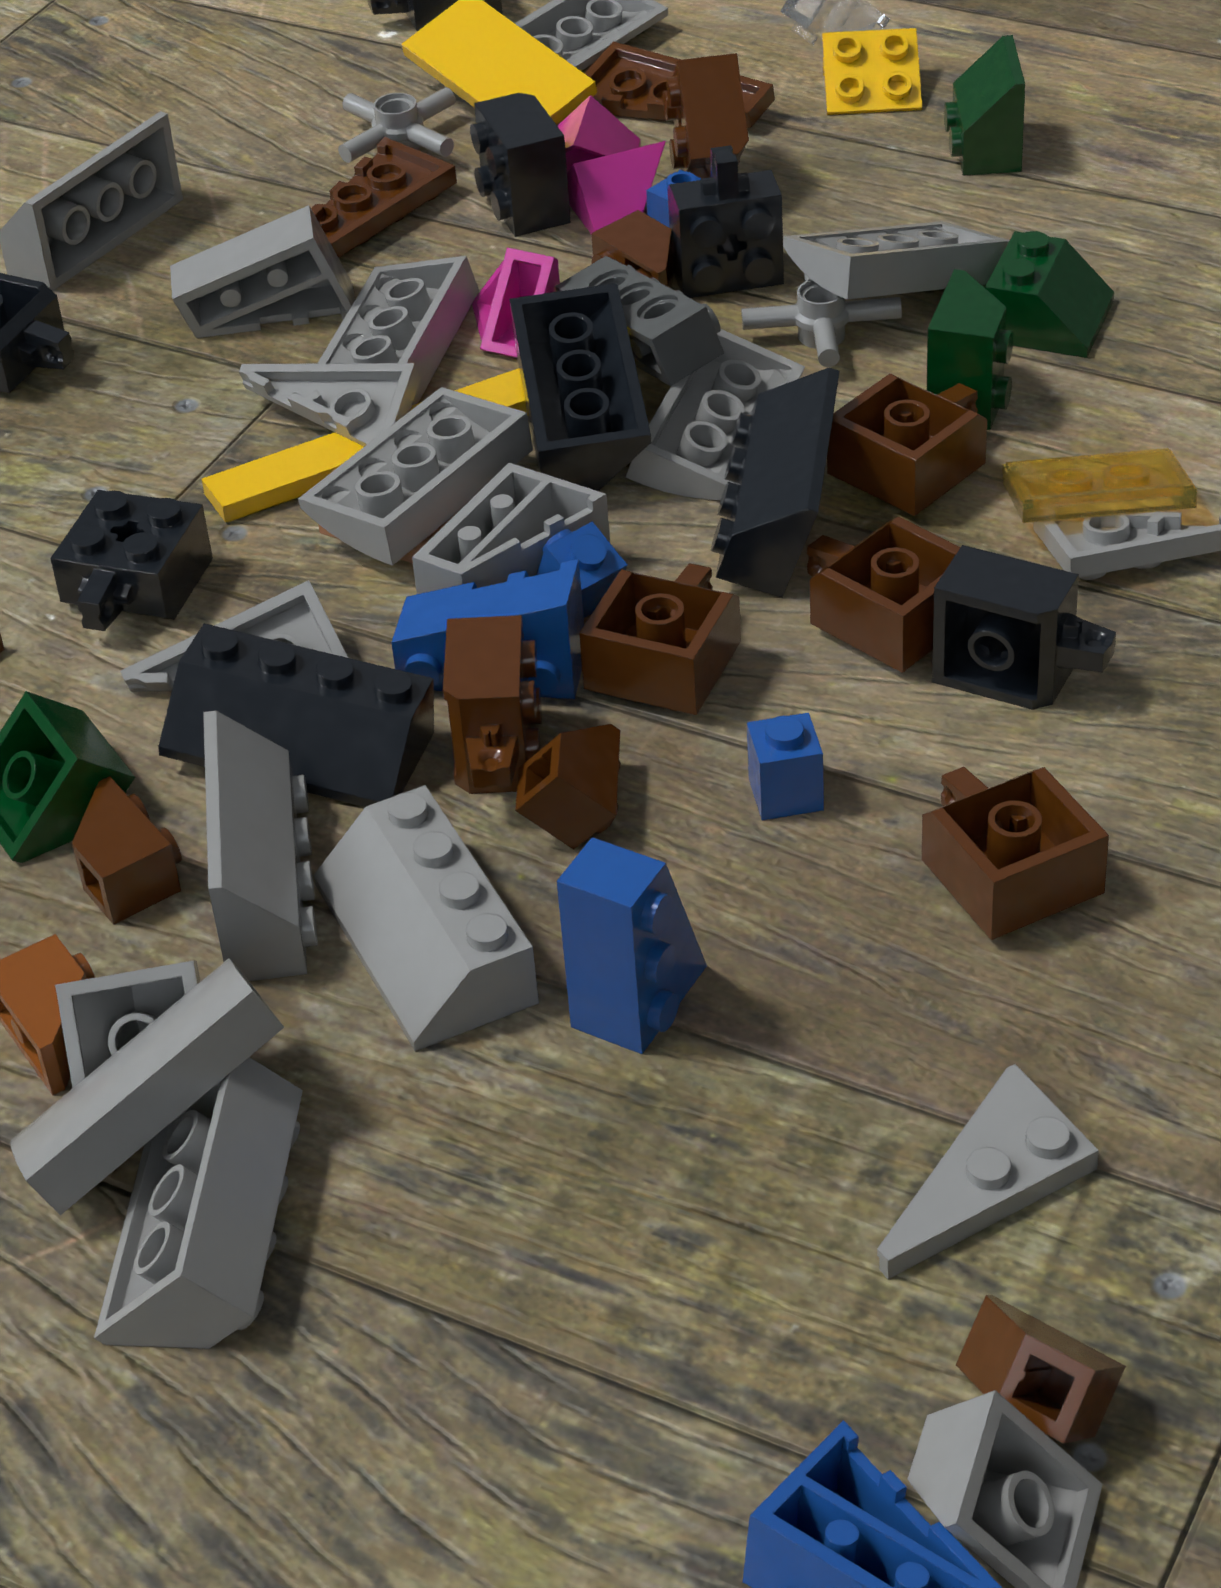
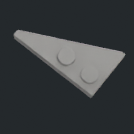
(343, 397)
(1125, 541)
(288, 618)
(1000, 1162)

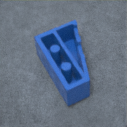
(549, 612)
(624, 945)
(851, 1528)

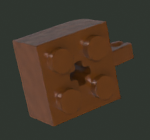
(706, 111)
(907, 442)
(879, 590)
(660, 639)
(491, 701)
(1013, 849)

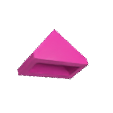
(594, 133)
(612, 185)
(517, 276)

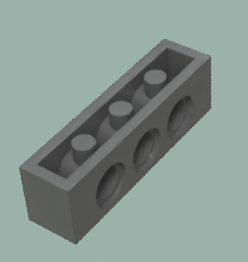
(665, 328)

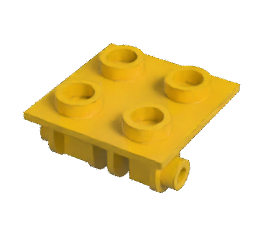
(871, 71)

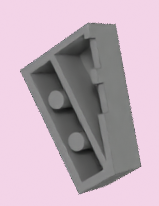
(263, 278)
(506, 529)

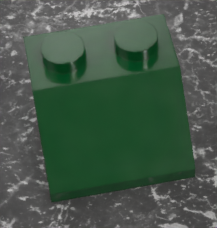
(988, 112)
(1050, 294)
(970, 345)
(49, 774)

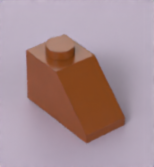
(31, 1005)

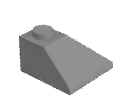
(112, 1009)
(1006, 1491)

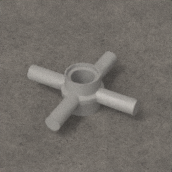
(399, 119)
(821, 317)

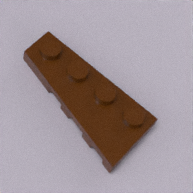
(634, 79)
(381, 193)

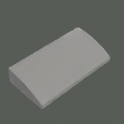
(586, 28)
(894, 258)
(406, 316)
(699, 418)
(418, 473)
(144, 1087)

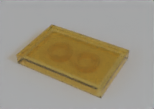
(1098, 485)

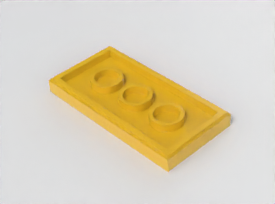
(491, 57)

